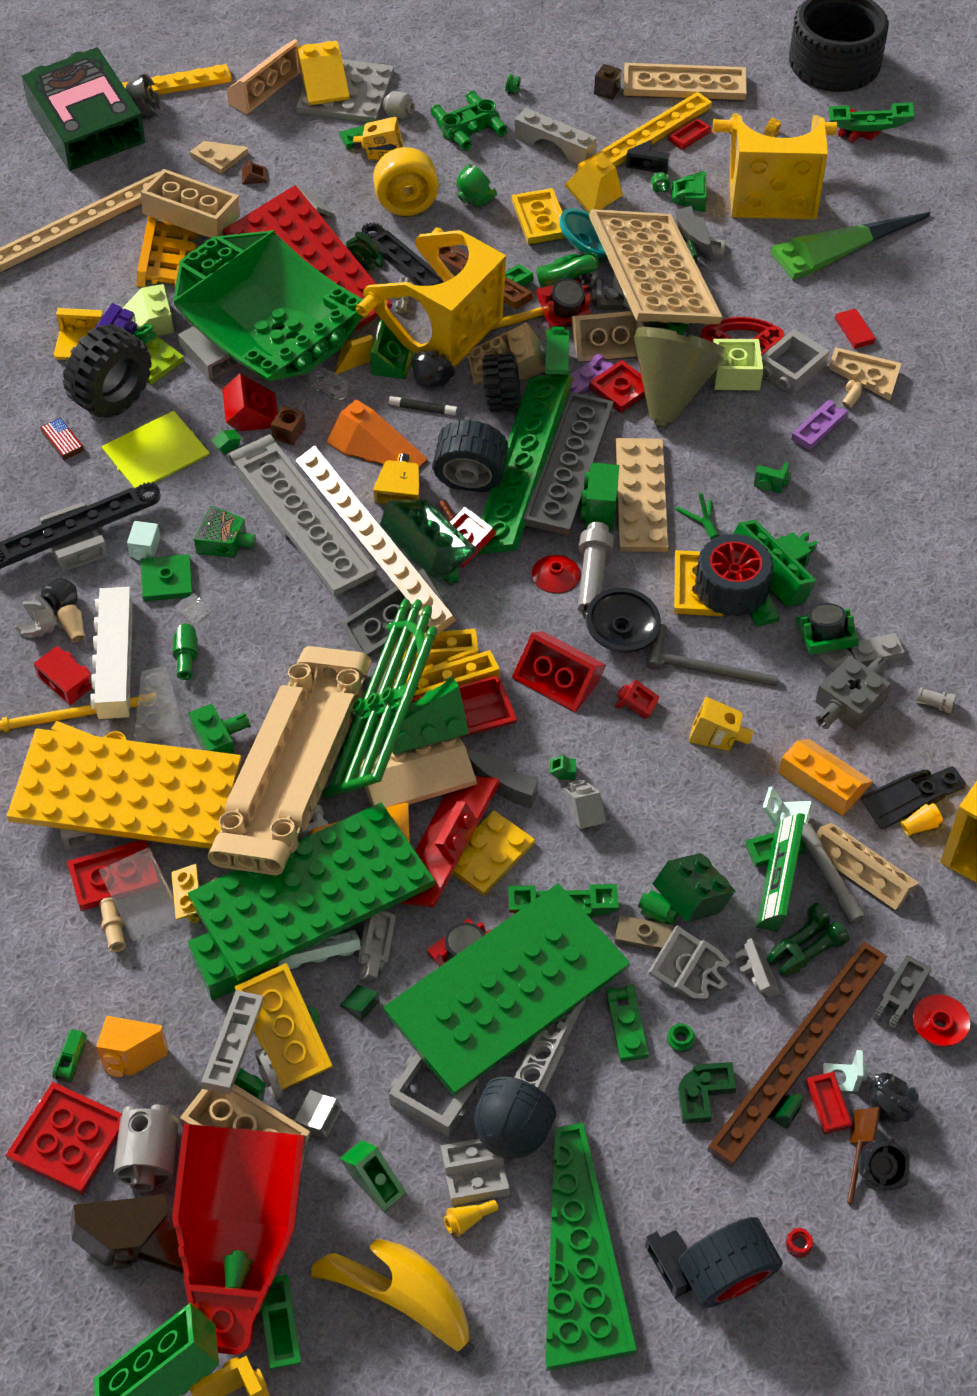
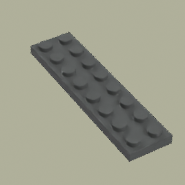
(570, 456)

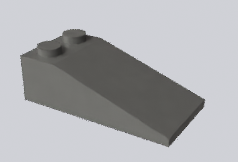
(371, 621)

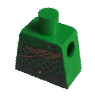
(222, 534)

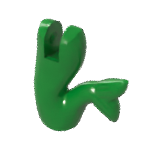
(567, 267)

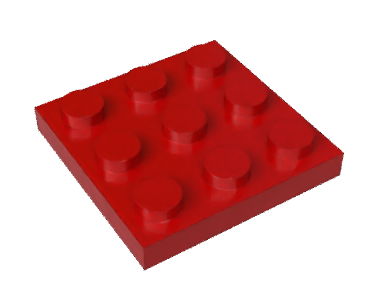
(66, 1138)

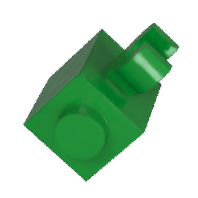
(798, 546)

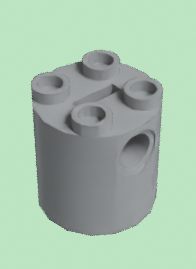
(146, 1147)

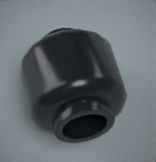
(59, 594)

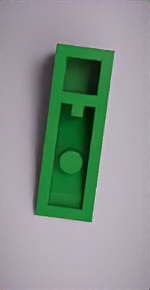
(557, 351)

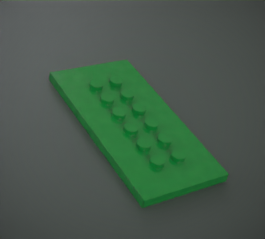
(505, 988)

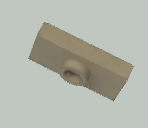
(642, 933)

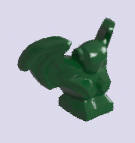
(365, 251)

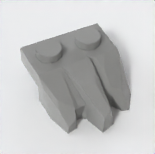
(689, 965)

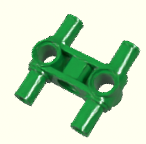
(469, 120)

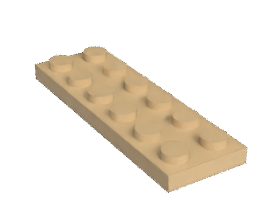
(684, 81)
(641, 495)

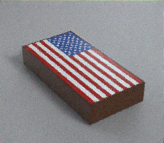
(62, 439)

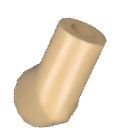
(854, 389)

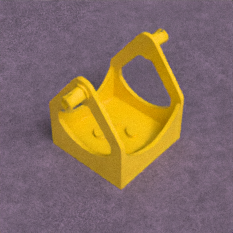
(776, 174)
(458, 309)

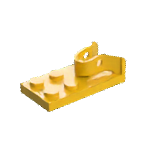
(286, 1028)

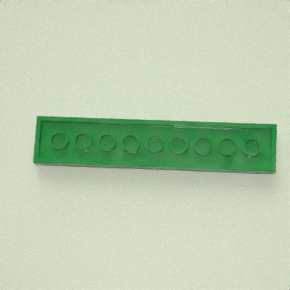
(526, 458)

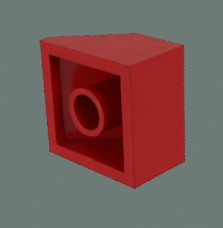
(248, 404)

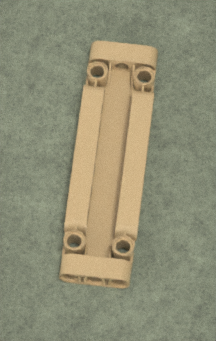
(290, 761)

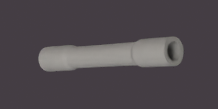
(845, 898)

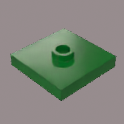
(166, 577)

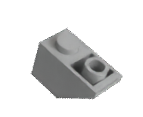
(585, 804)

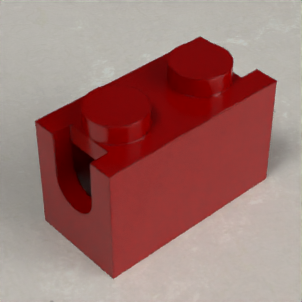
(63, 675)

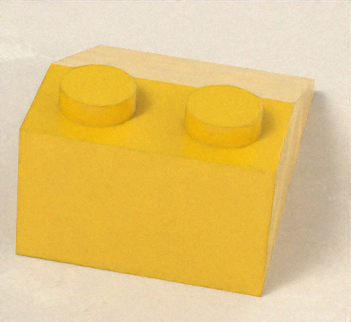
(322, 72)

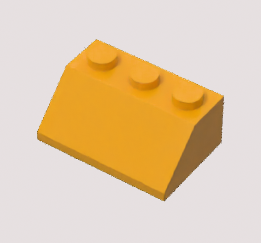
(823, 775)

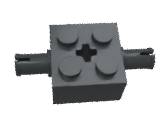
(853, 692)

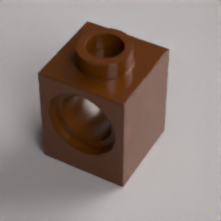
(288, 425)

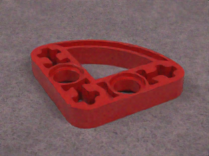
(763, 327)

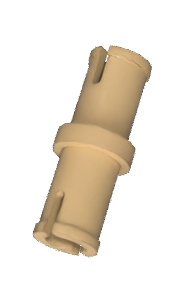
(112, 925)

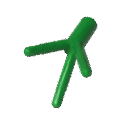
(706, 520)

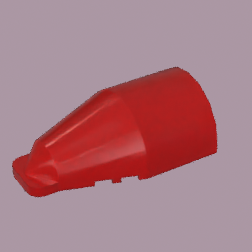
(240, 1196)

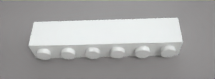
(113, 653)

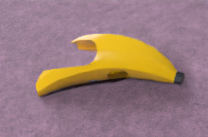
(415, 1289)

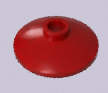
(556, 580)
(942, 1009)

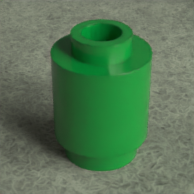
(657, 908)

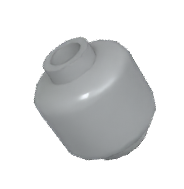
(398, 105)

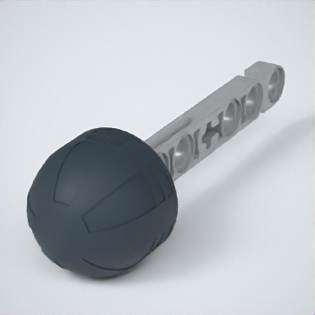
(517, 1113)

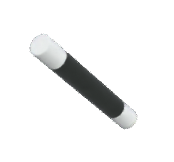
(421, 405)

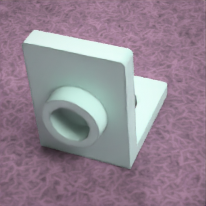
(785, 809)
(854, 1073)

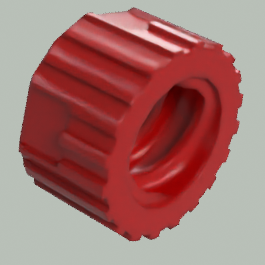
(797, 1233)

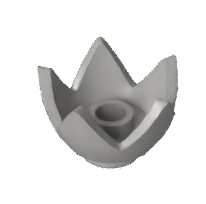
(41, 617)

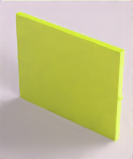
(155, 450)

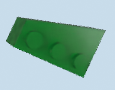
(433, 718)

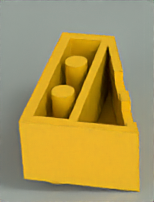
(450, 647)

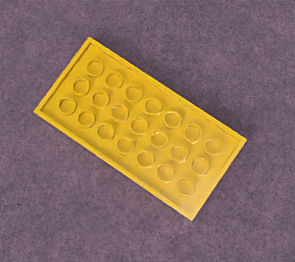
(124, 788)

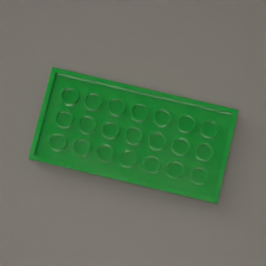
(324, 889)

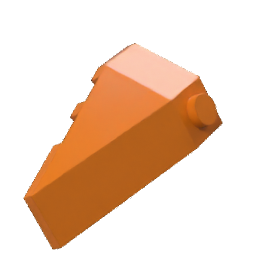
(367, 435)

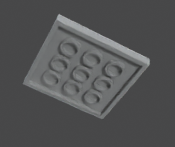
(366, 88)

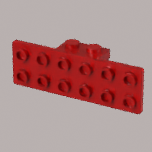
(450, 834)

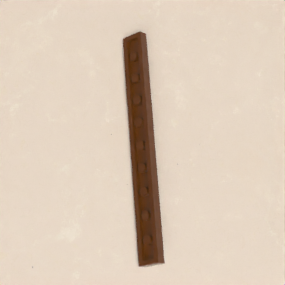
(796, 1054)

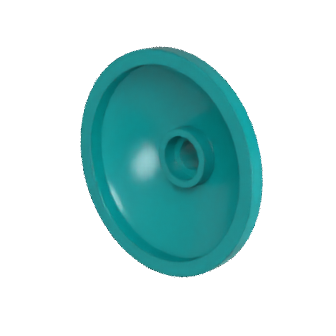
(580, 232)

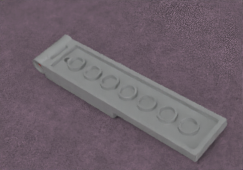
(301, 515)

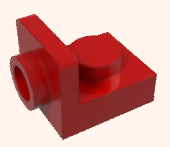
(637, 698)

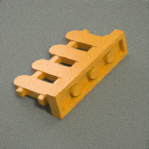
(159, 258)

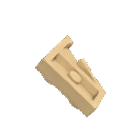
(218, 155)

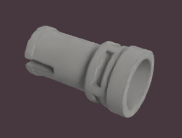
(938, 700)

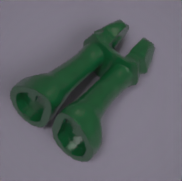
(818, 921)

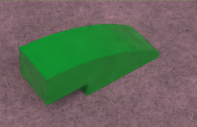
(280, 1325)

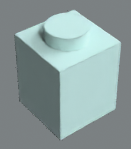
(143, 540)

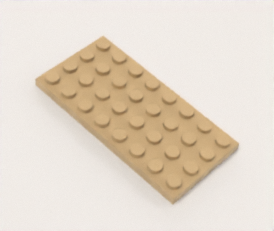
(654, 267)

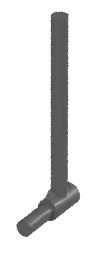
(658, 656)

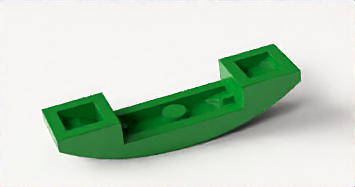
(872, 120)
(596, 901)

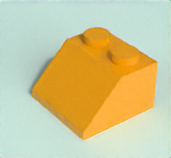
(130, 1046)

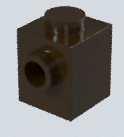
(607, 81)

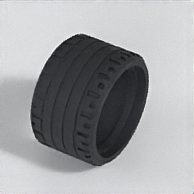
(833, 63)

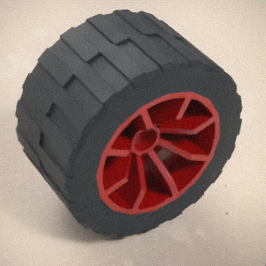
(733, 574)
(730, 1262)

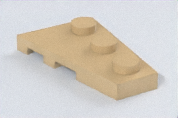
(872, 372)

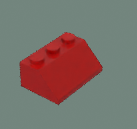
(558, 670)

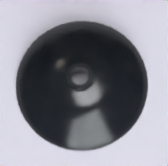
(625, 610)

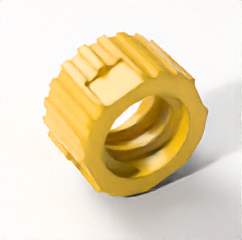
(772, 127)

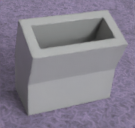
(318, 1113)

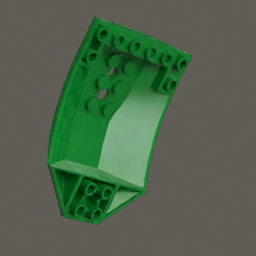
(250, 284)

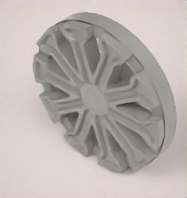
(268, 1074)

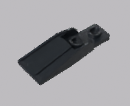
(909, 793)

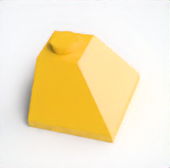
(595, 184)

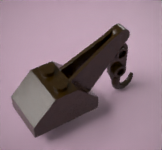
(127, 1231)

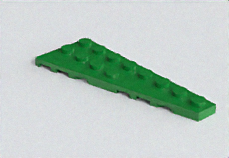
(584, 1288)

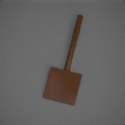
(863, 1131)

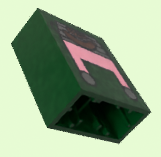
(83, 108)

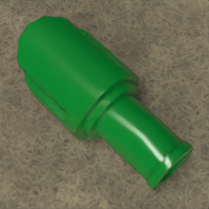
(185, 650)

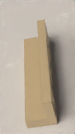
(866, 866)

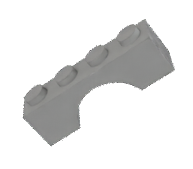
(574, 143)

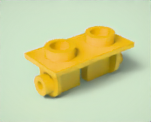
(184, 881)

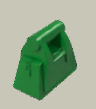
(691, 191)

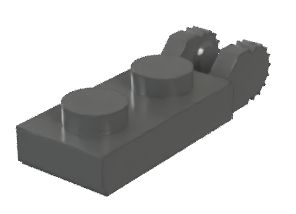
(902, 989)

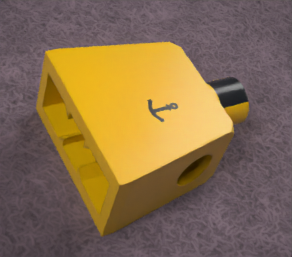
(398, 481)

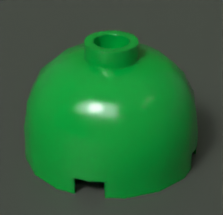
(474, 186)

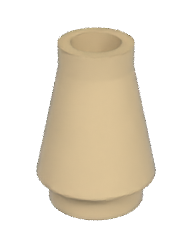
(71, 621)

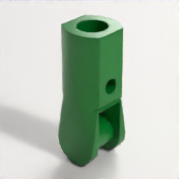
(70, 1053)

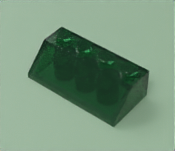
(426, 536)

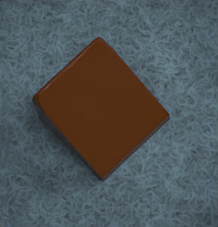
(253, 173)

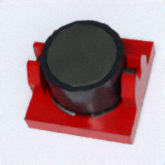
(564, 299)
(455, 941)

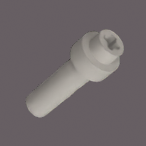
(595, 546)

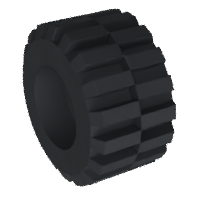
(501, 382)

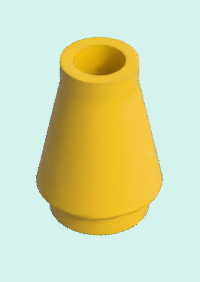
(922, 820)

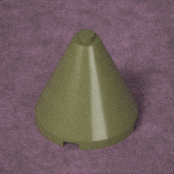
(673, 370)

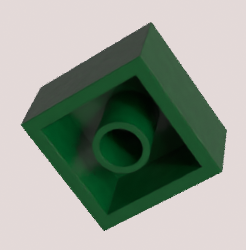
(693, 887)

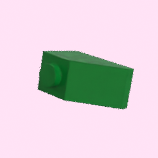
(373, 1174)

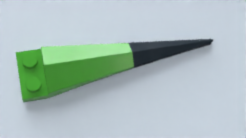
(815, 251)

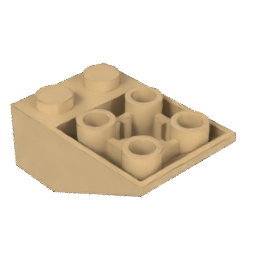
(521, 342)

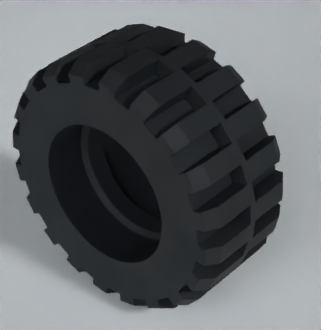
(107, 371)

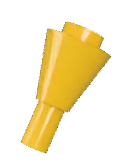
(461, 1219)

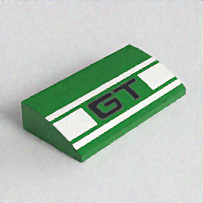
(780, 872)

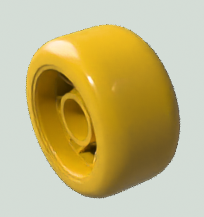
(406, 181)

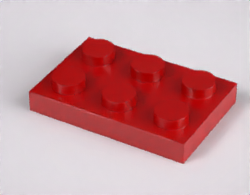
(86, 876)

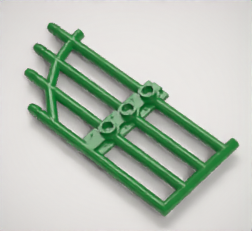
(385, 701)

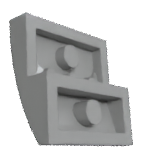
(473, 1173)

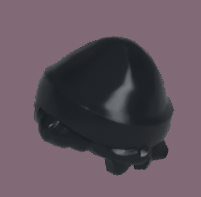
(431, 369)
(894, 1098)
(884, 1164)

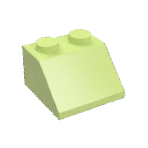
(152, 308)
(741, 366)

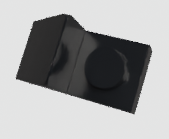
(644, 159)

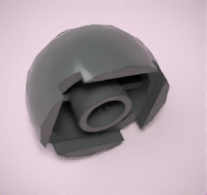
(142, 94)

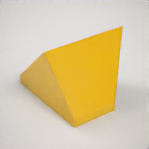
(354, 353)

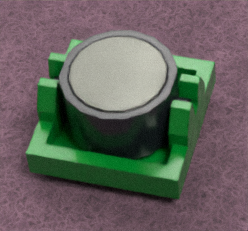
(827, 629)

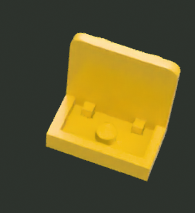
(72, 326)
(232, 1376)

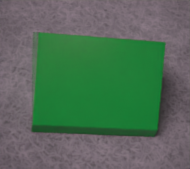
(389, 355)

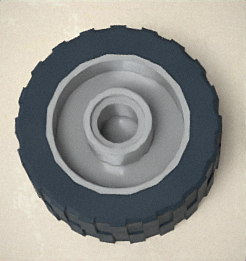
(470, 456)

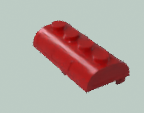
(485, 705)

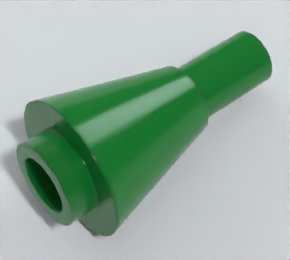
(236, 1268)

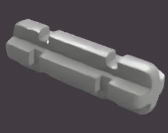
(402, 302)

